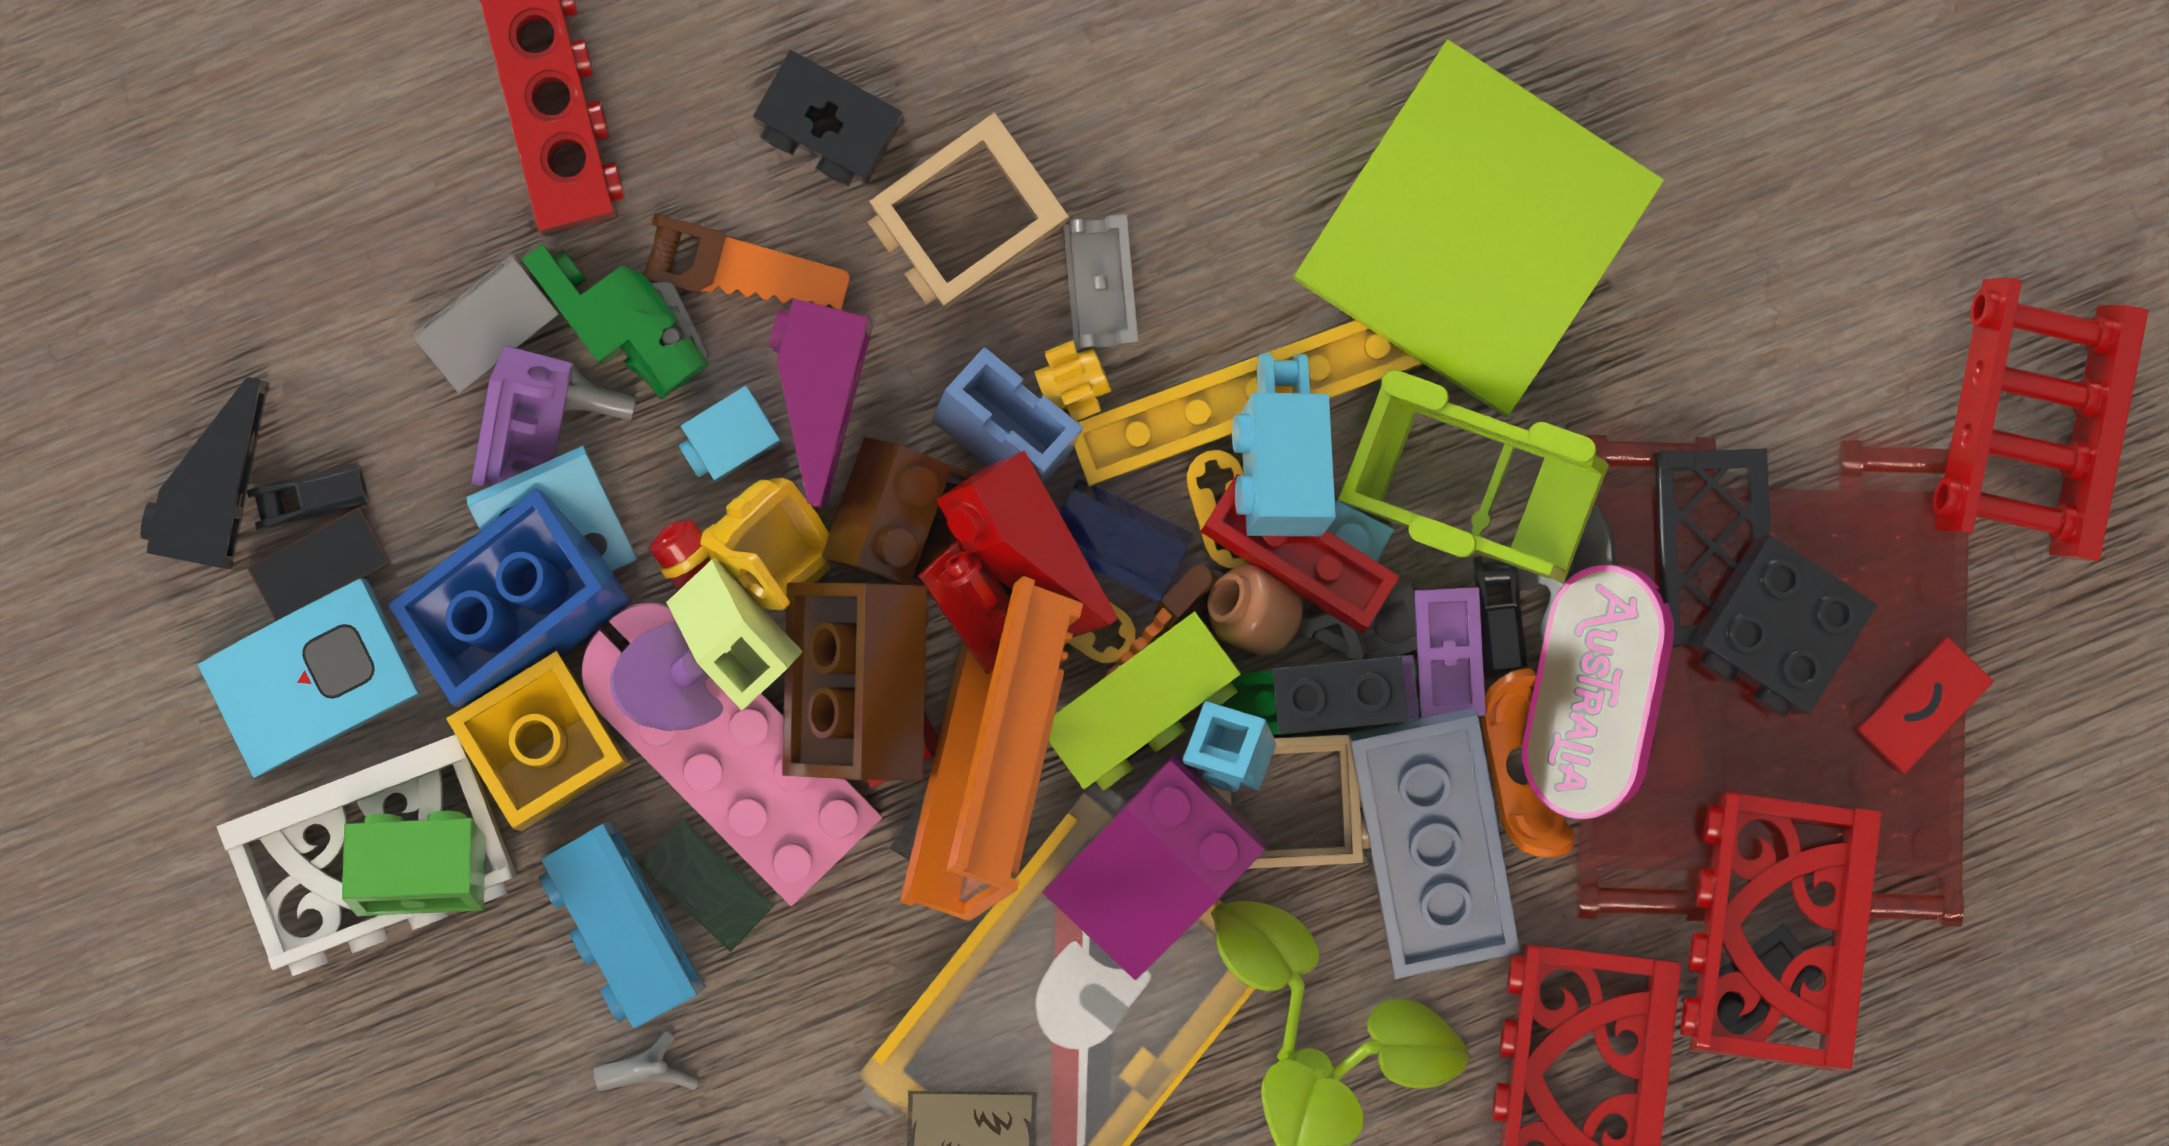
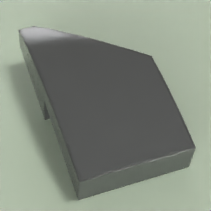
(1387, 636)

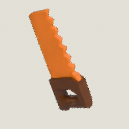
(741, 267)
(1183, 599)

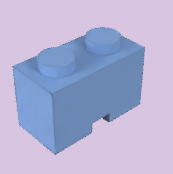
(1000, 417)

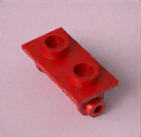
(969, 600)

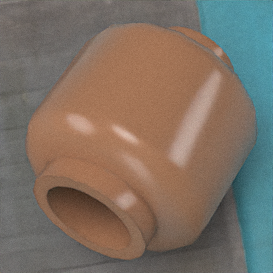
(1254, 610)

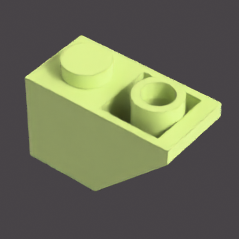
(731, 634)

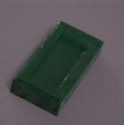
(706, 884)

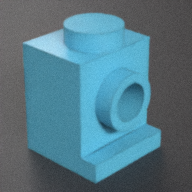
(1230, 748)

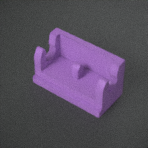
(521, 415)
(1449, 650)

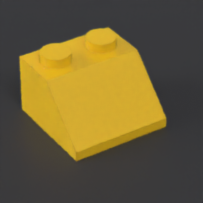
(538, 742)

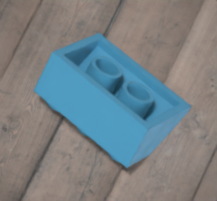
(620, 925)

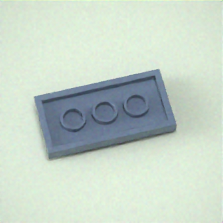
(1434, 842)

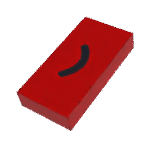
(1924, 705)

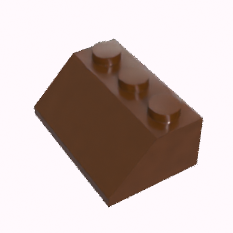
(858, 682)

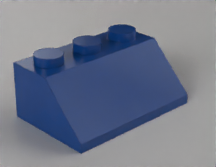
(508, 600)

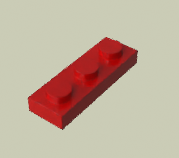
(1313, 566)

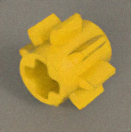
(1073, 380)

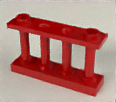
(2099, 428)

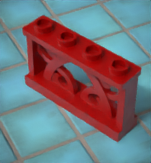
(1846, 867)
(1646, 1013)

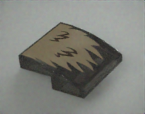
(972, 1118)

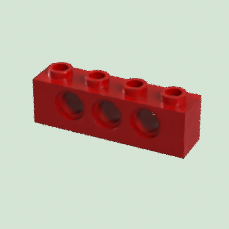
(556, 200)

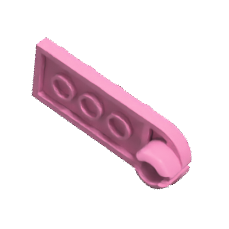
(733, 773)

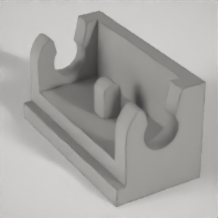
(1101, 283)
(477, 325)

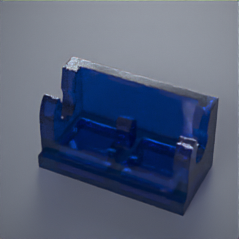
(1124, 539)

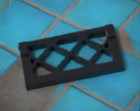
(1669, 516)

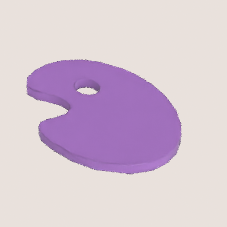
(661, 682)

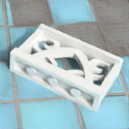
(283, 835)

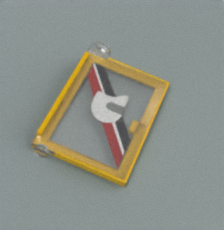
(1054, 1015)

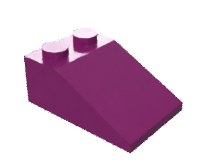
(819, 375)
(1156, 867)

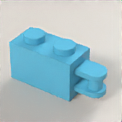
(1285, 454)

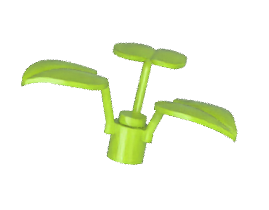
(1303, 1091)

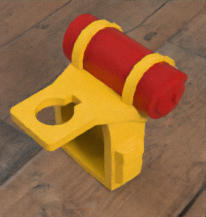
(761, 542)

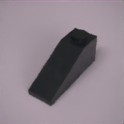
(206, 494)

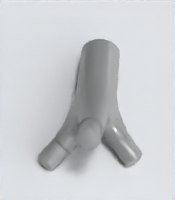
(589, 397)
(643, 1069)

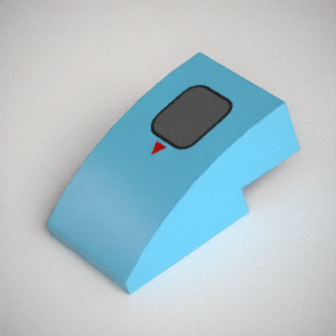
(310, 677)

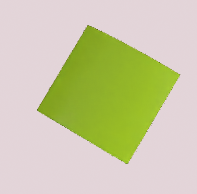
(1478, 228)

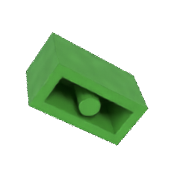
(413, 865)

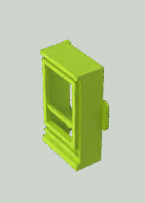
(1556, 506)

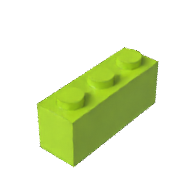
(1142, 703)

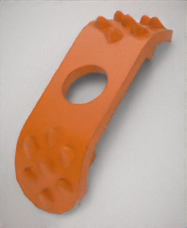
(1524, 817)

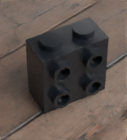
(1781, 627)

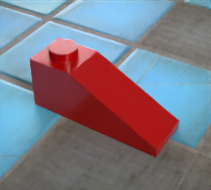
(1018, 532)

